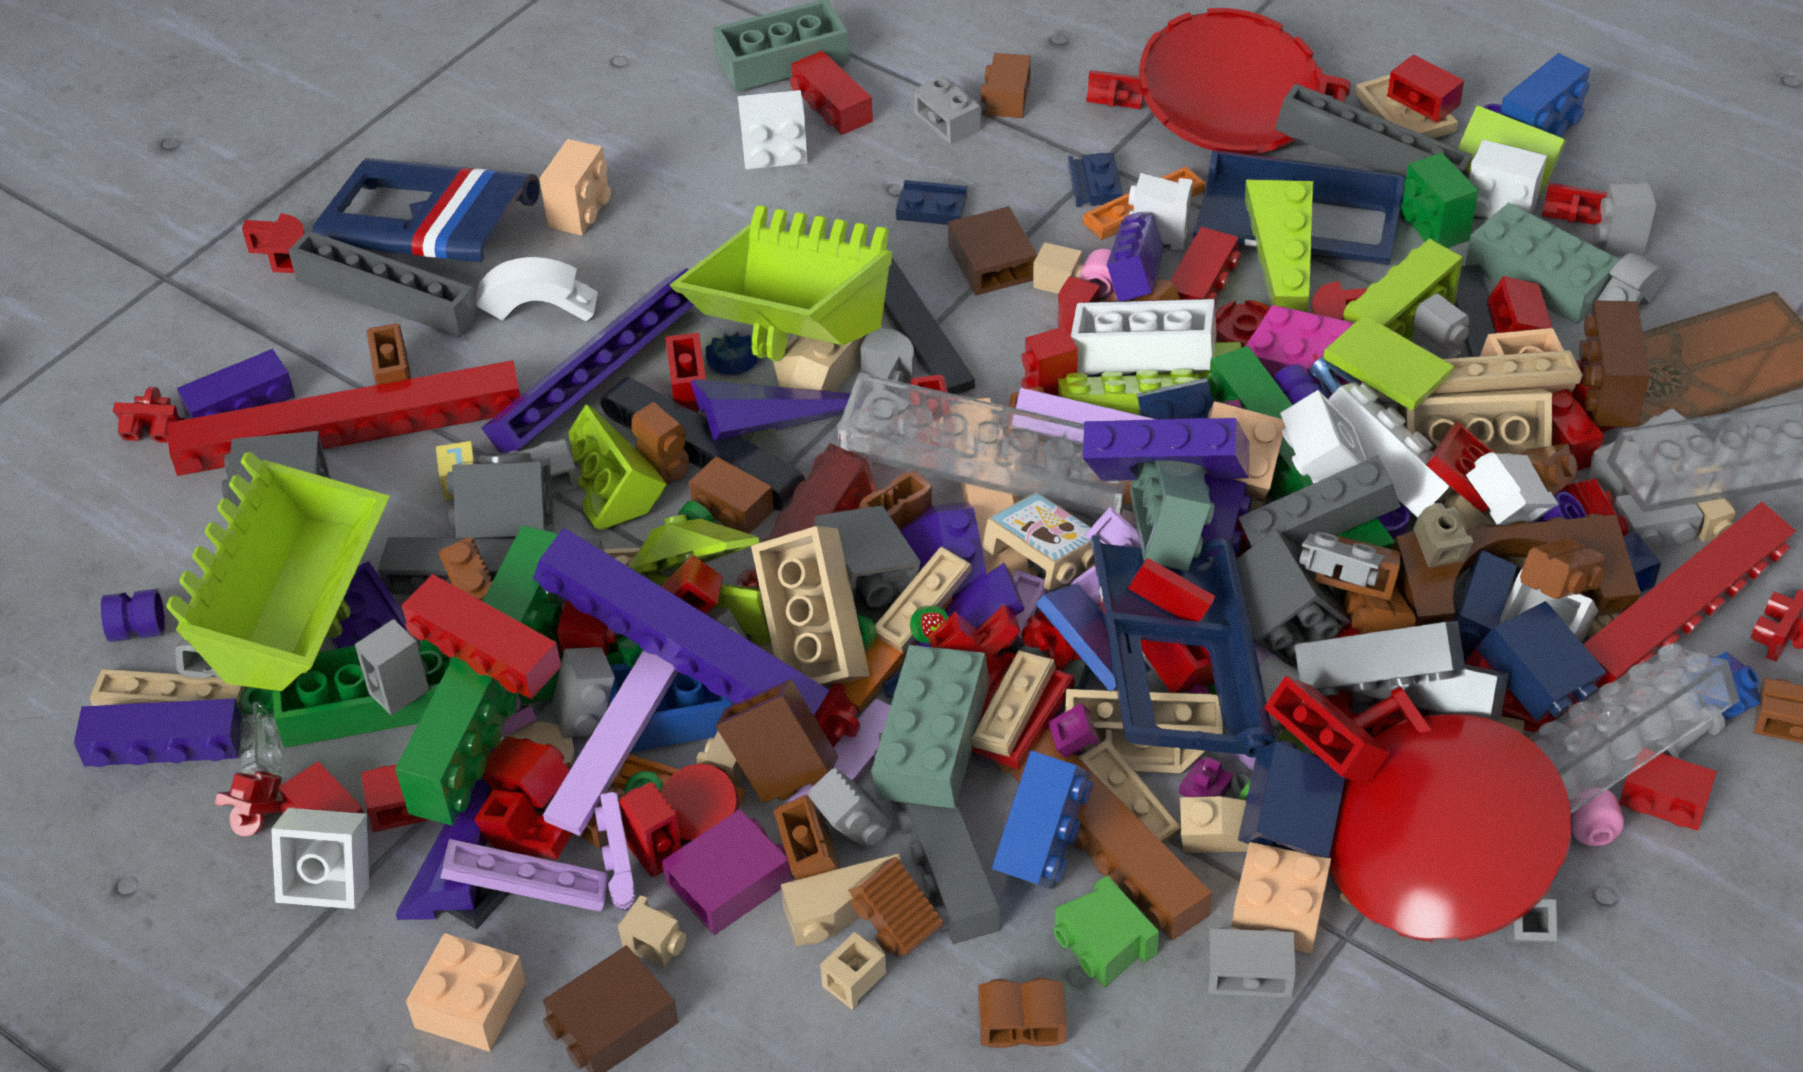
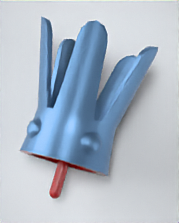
(1325, 374)

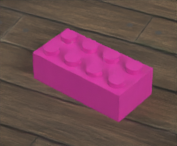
(1293, 338)

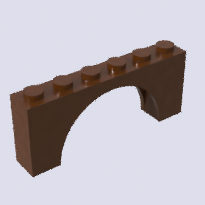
(1431, 589)

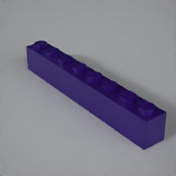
(587, 367)
(664, 623)

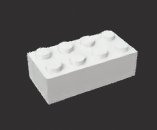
(1144, 336)
(1400, 451)

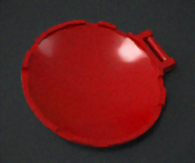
(1225, 78)
(1451, 827)

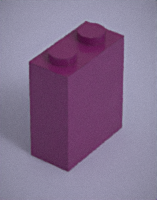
(727, 871)

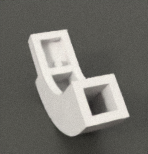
(534, 280)

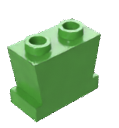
(1105, 931)

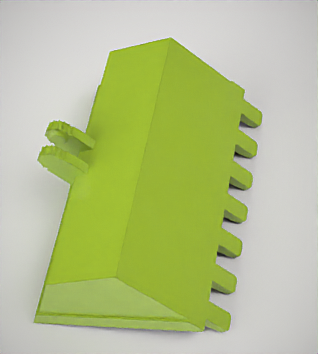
(793, 281)
(276, 573)

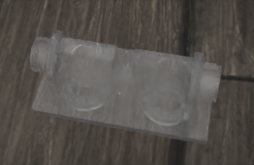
(262, 736)

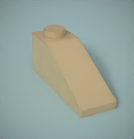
(1211, 824)
(821, 903)

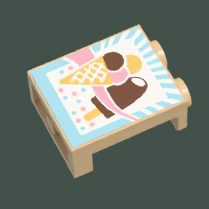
(1044, 536)

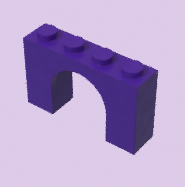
(1119, 445)

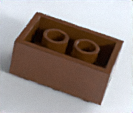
(1614, 363)

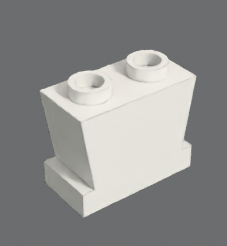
(1169, 204)
(1511, 488)

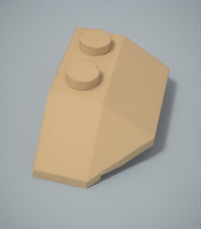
(817, 363)
(1170, 711)

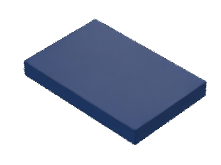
(1083, 628)

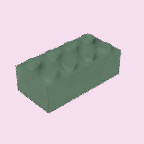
(766, 45)
(1537, 252)
(1171, 511)
(931, 726)

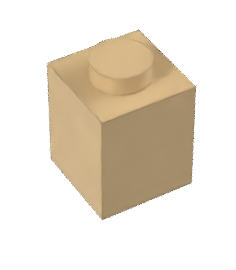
(1054, 267)

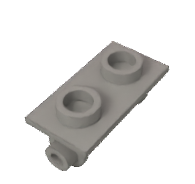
(1356, 559)

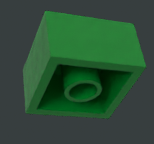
(1439, 201)

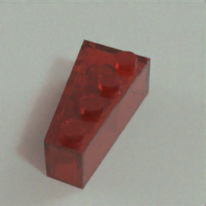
(834, 485)

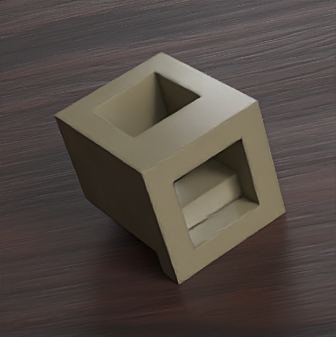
(1442, 535)

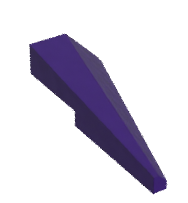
(748, 408)
(428, 889)

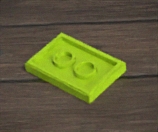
(1510, 132)
(1388, 362)

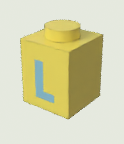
(449, 455)

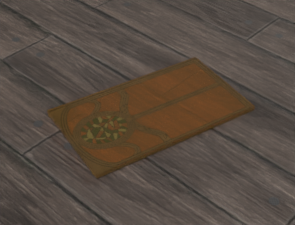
(1724, 358)

